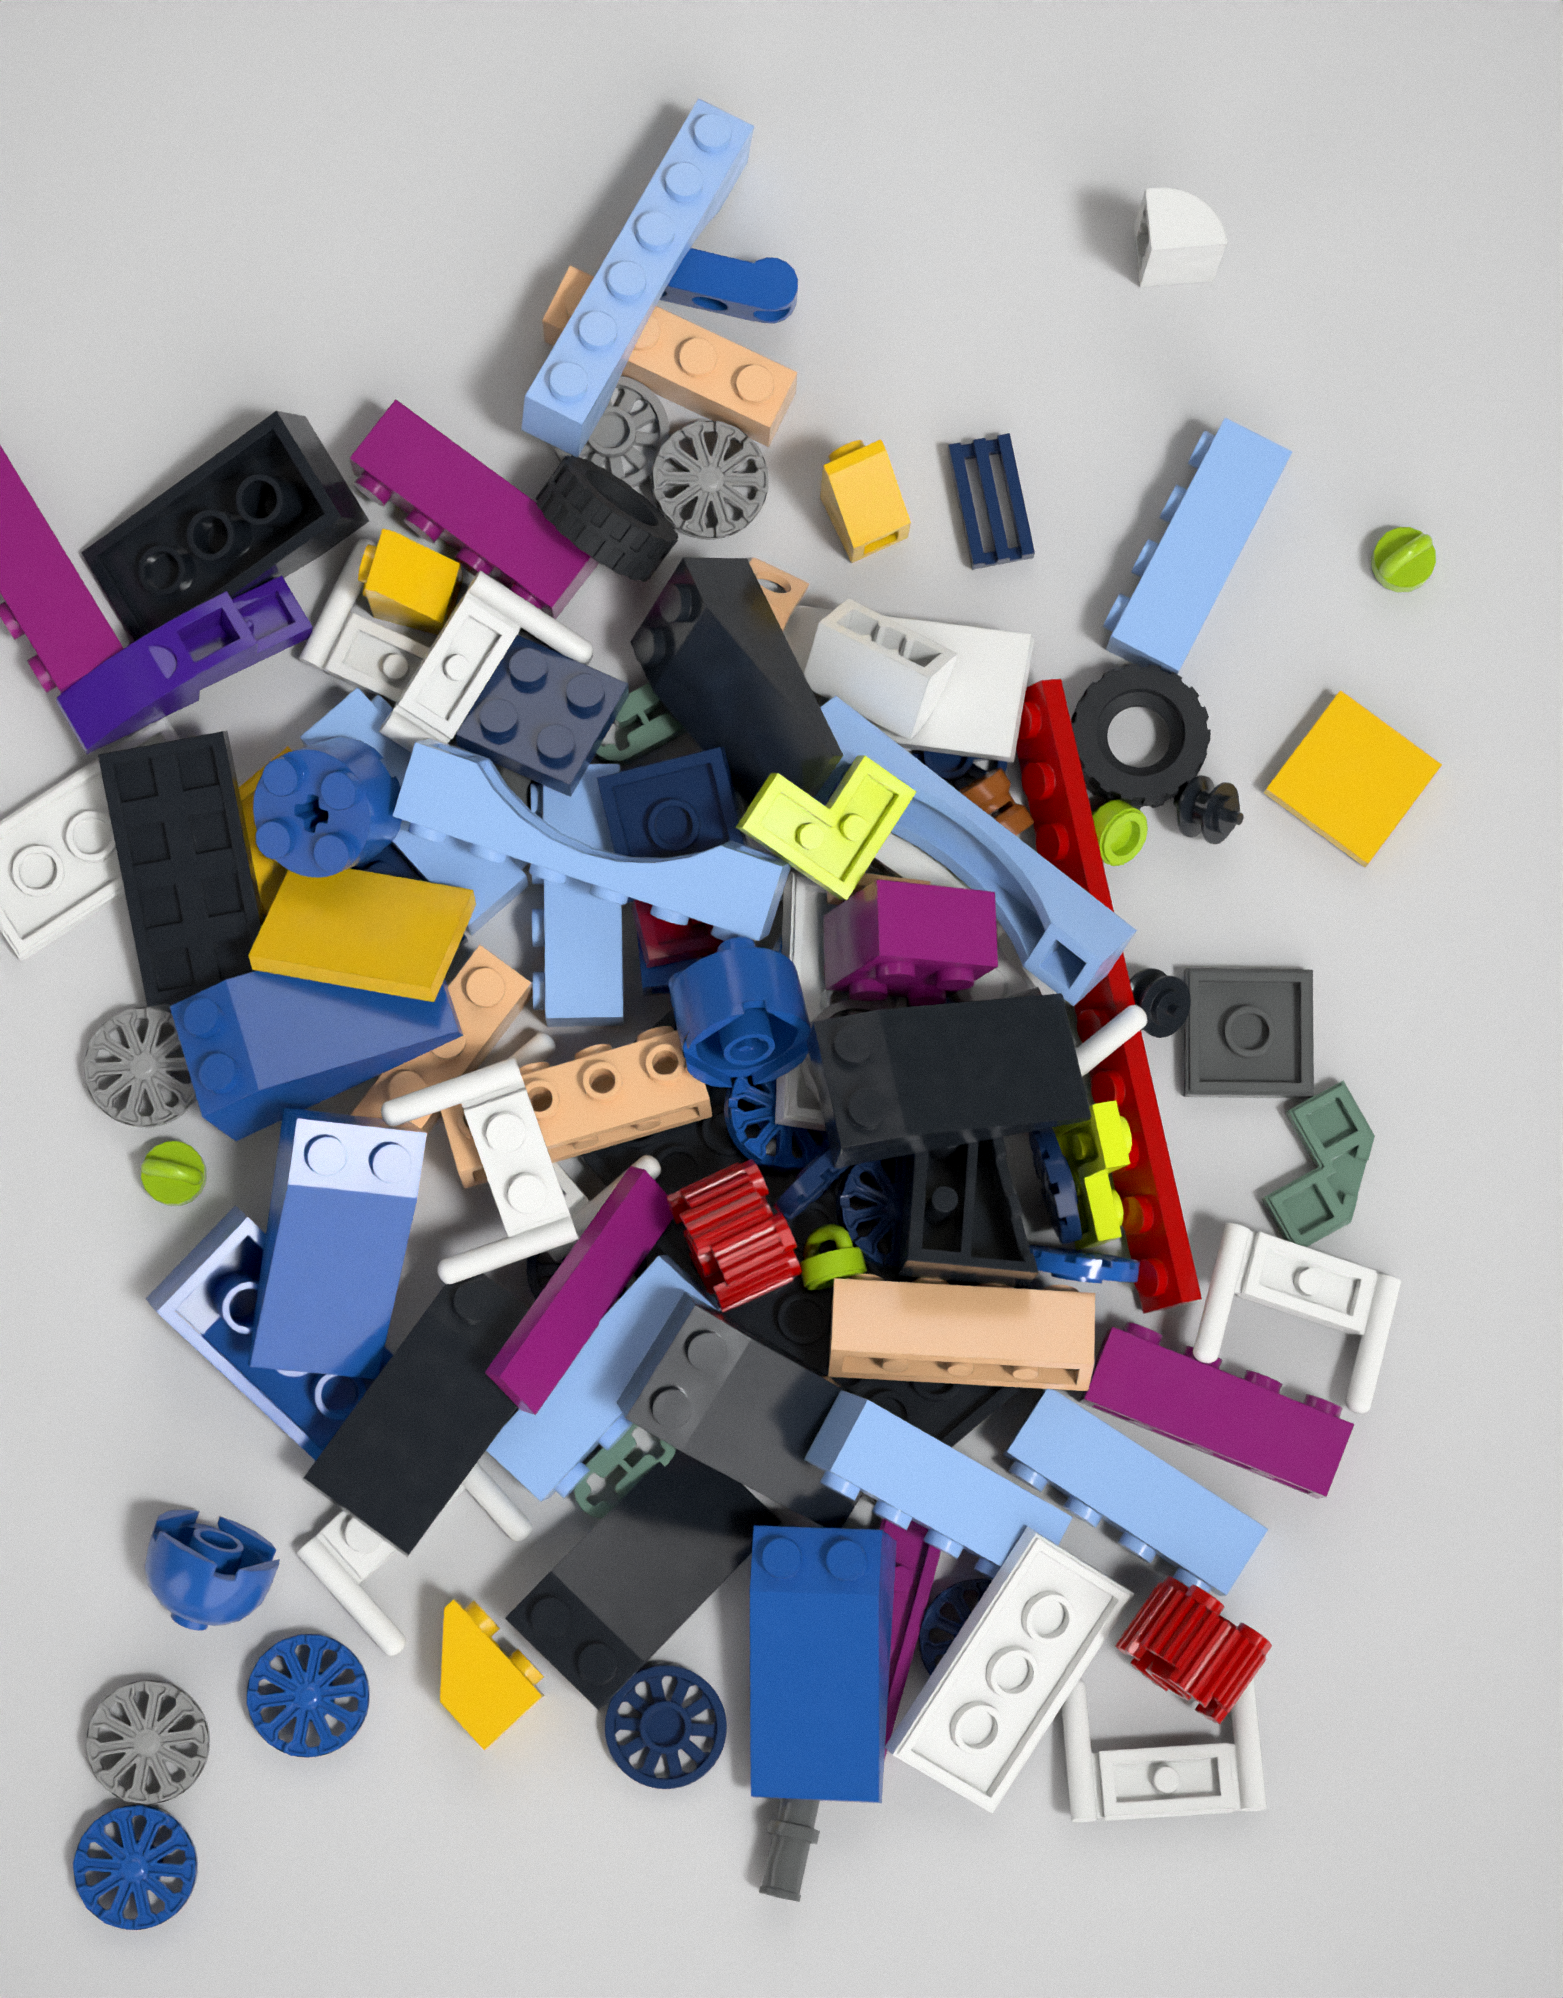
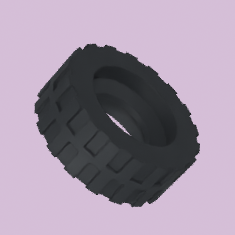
(606, 518)
(1173, 702)

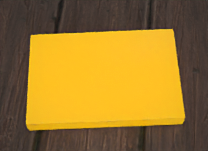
(364, 932)

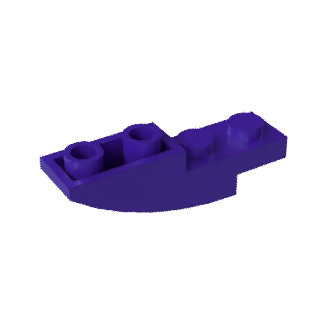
(179, 660)

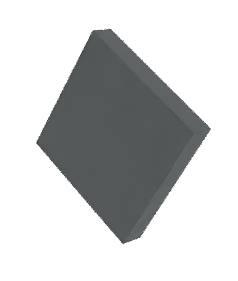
(1249, 1033)

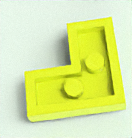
(833, 840)
(1092, 1153)

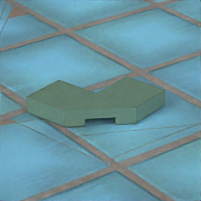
(1339, 1147)

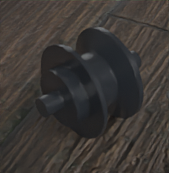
(1208, 809)
(1163, 1000)

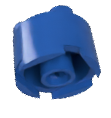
(326, 807)
(740, 1014)

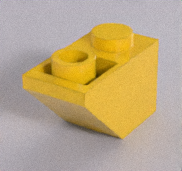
(863, 499)
(409, 583)
(478, 1678)

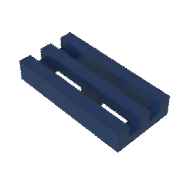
(981, 450)

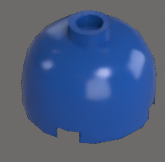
(208, 1572)

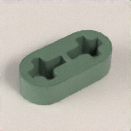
(645, 738)
(606, 1461)

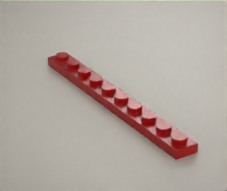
(1070, 843)

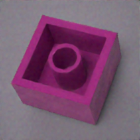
(910, 942)

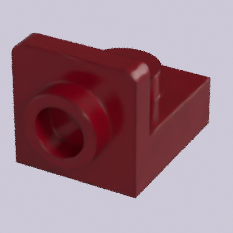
(670, 942)

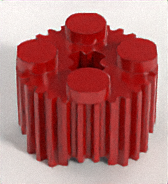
(735, 1236)
(1192, 1648)

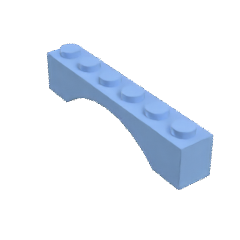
(610, 317)
(468, 799)
(1050, 919)

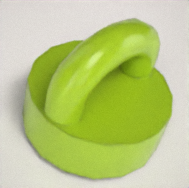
(1403, 559)
(1119, 831)
(174, 1173)
(821, 1269)

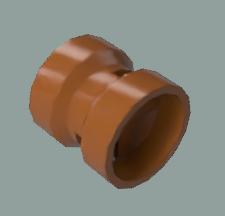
(992, 793)

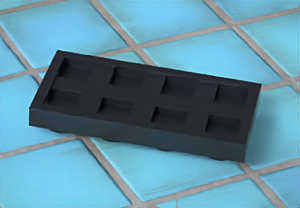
(184, 863)

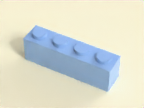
(1197, 549)
(432, 861)
(577, 929)
(583, 1410)
(927, 1483)
(1133, 1492)

